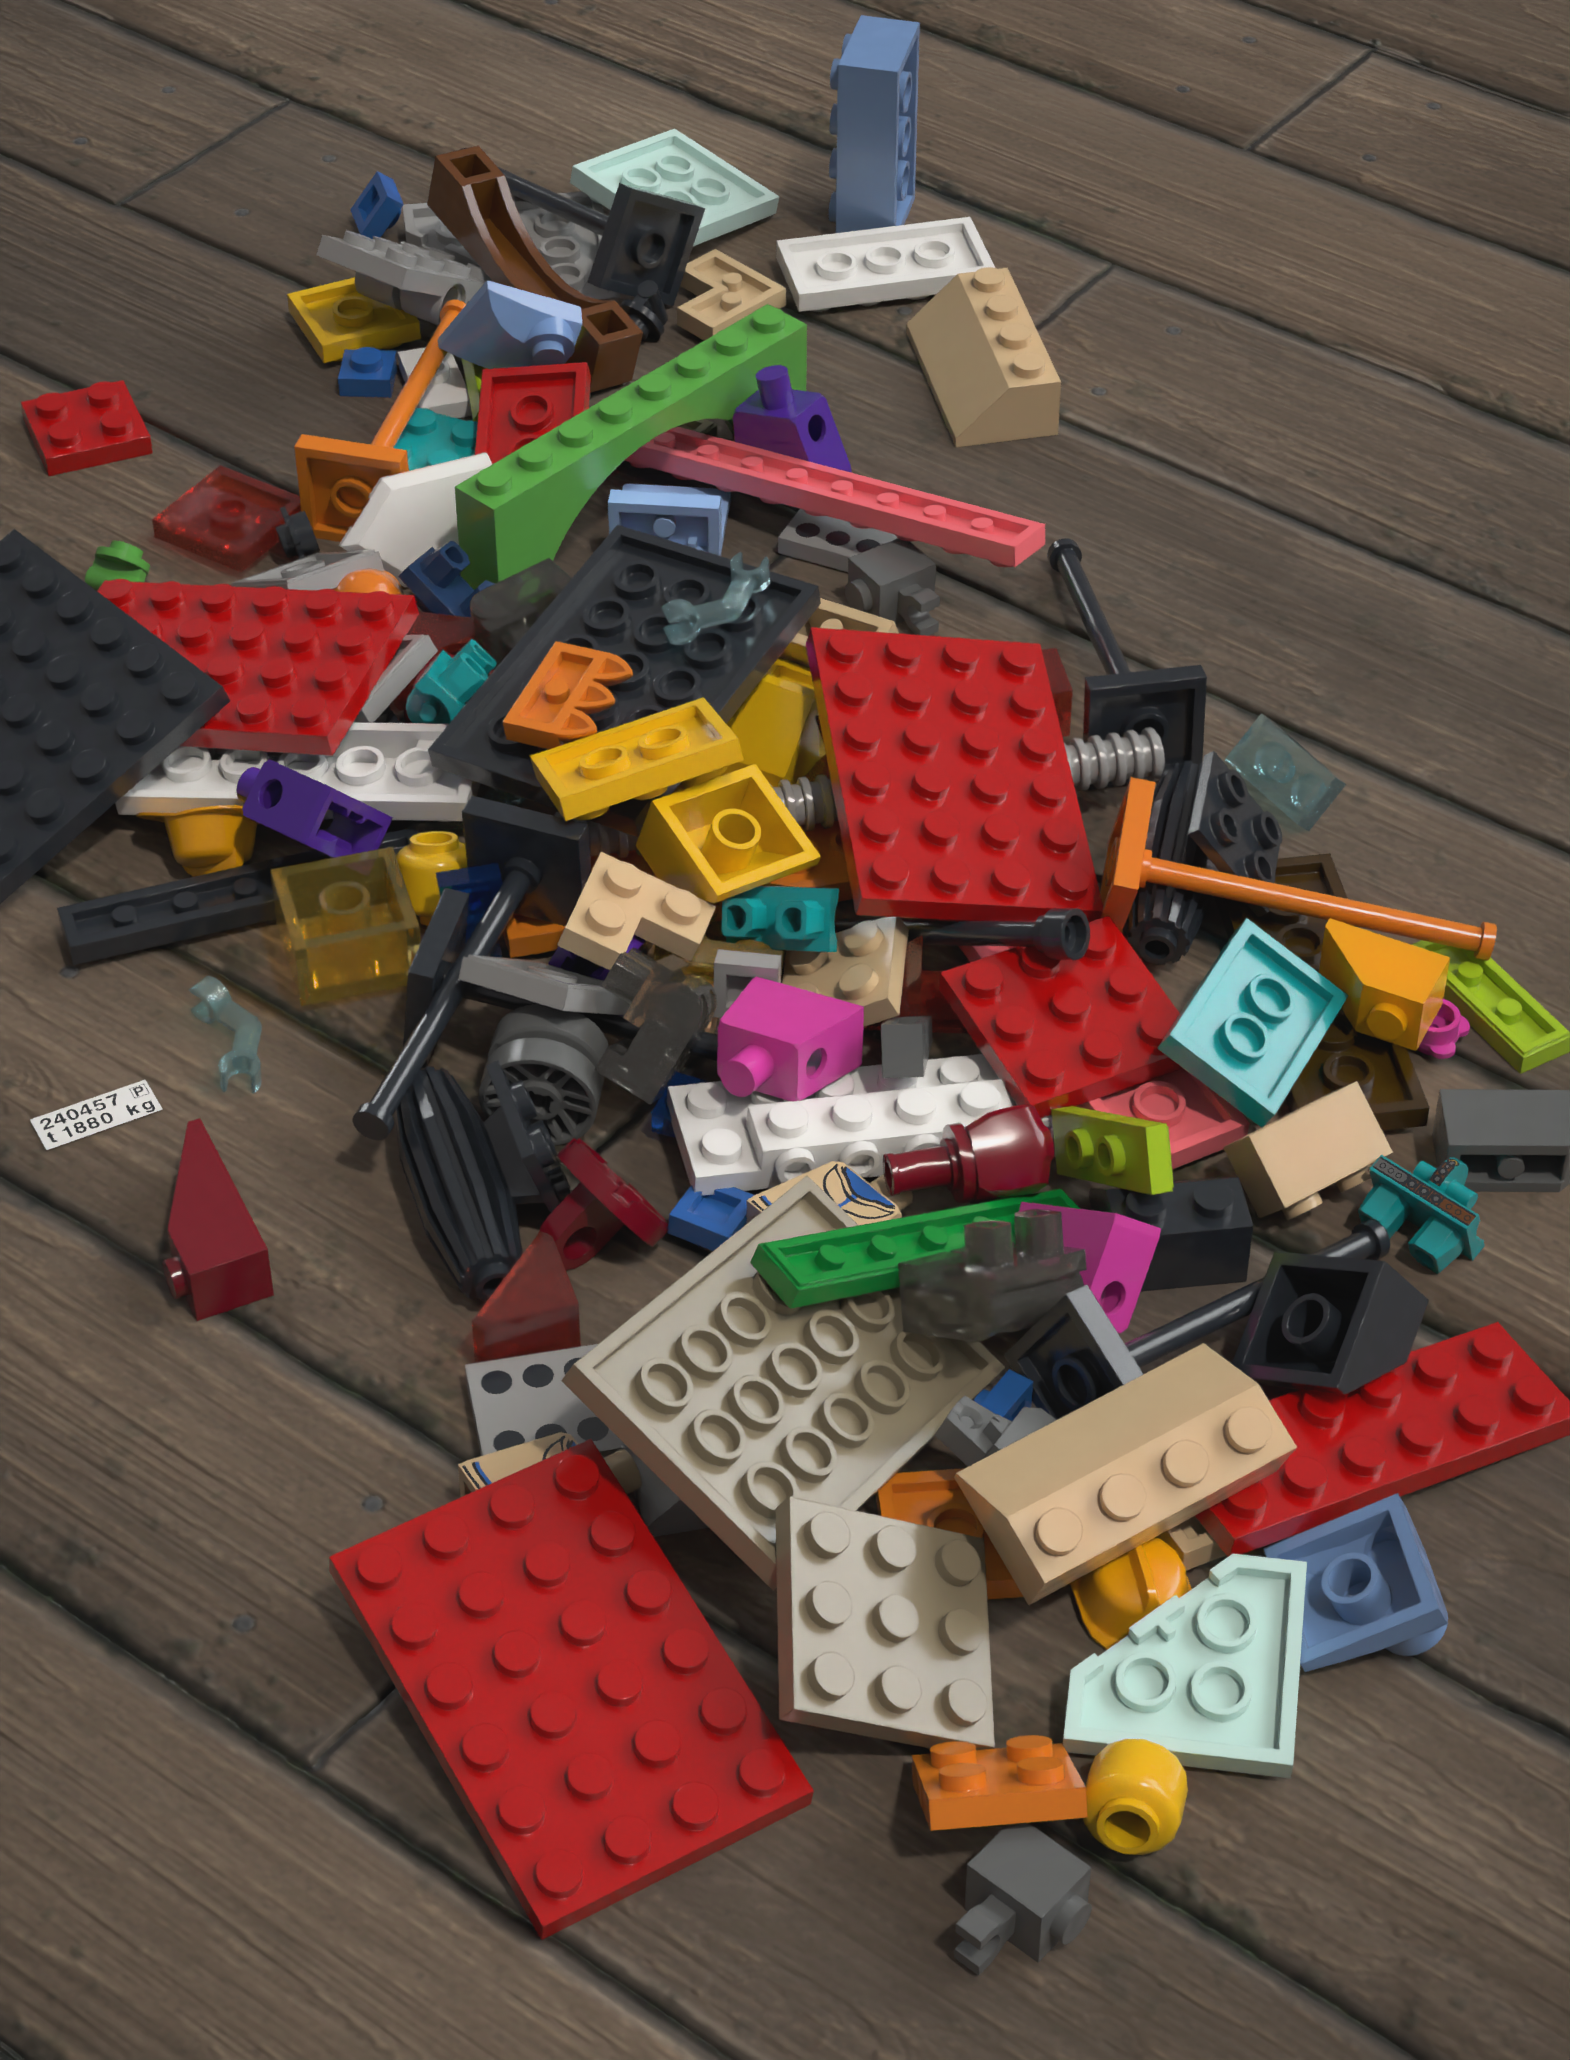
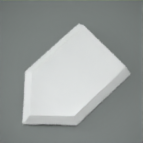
(412, 513)

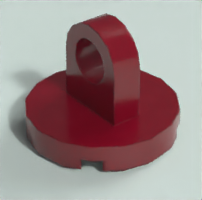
(597, 1208)

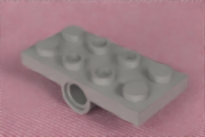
(404, 274)

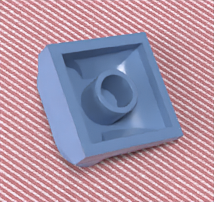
(512, 329)
(1365, 1586)

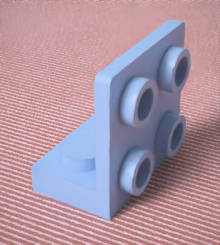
(674, 513)

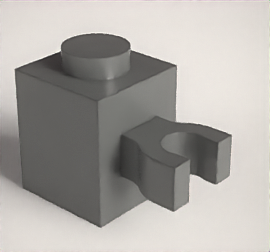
(895, 584)
(1021, 1893)

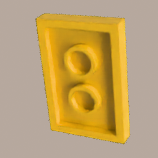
(636, 760)

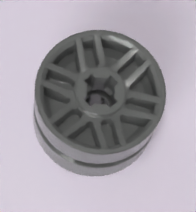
(556, 1061)

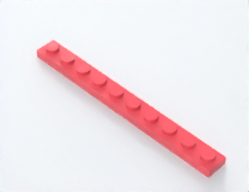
(843, 496)

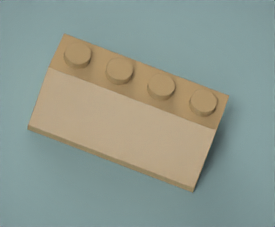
(986, 361)
(1124, 1469)

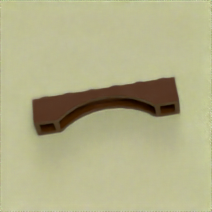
(479, 211)

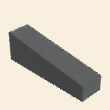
(906, 1046)

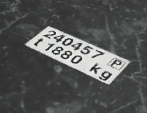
(96, 1115)

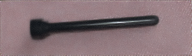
(1058, 933)

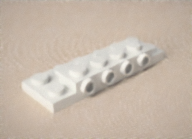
(373, 764)
(853, 1120)

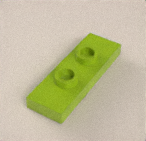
(1113, 1149)

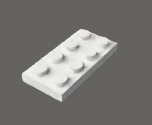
(879, 263)

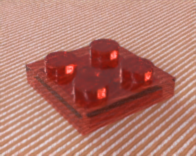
(226, 518)

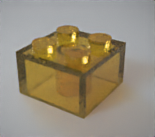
(346, 925)

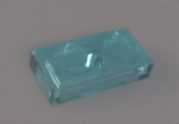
(1285, 772)

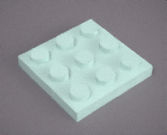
(682, 170)

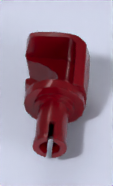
(983, 1162)

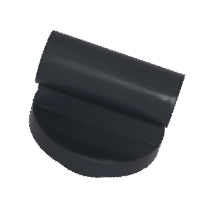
(647, 310)

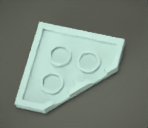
(1203, 1673)

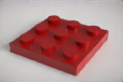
(1065, 1026)

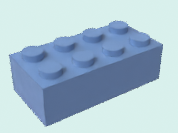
(875, 125)

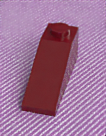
(212, 1237)

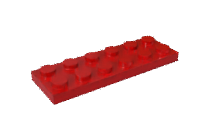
(1404, 1431)

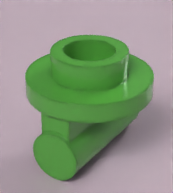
(117, 562)

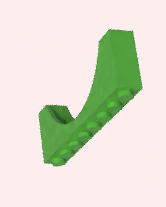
(530, 498)

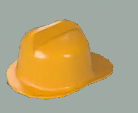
(208, 837)
(1128, 1590)

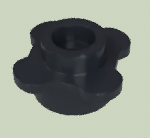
(297, 535)

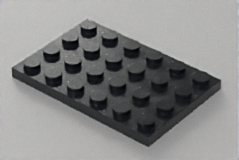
(618, 610)

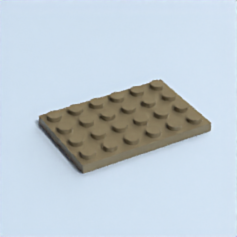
(772, 1401)

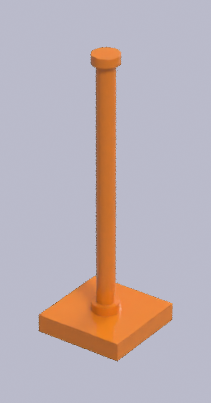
(341, 474)
(1131, 866)

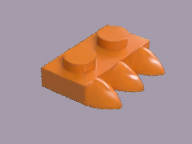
(562, 693)

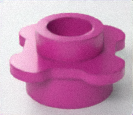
(1444, 1032)

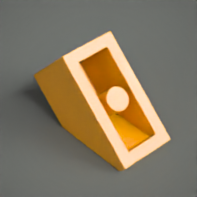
(1389, 983)

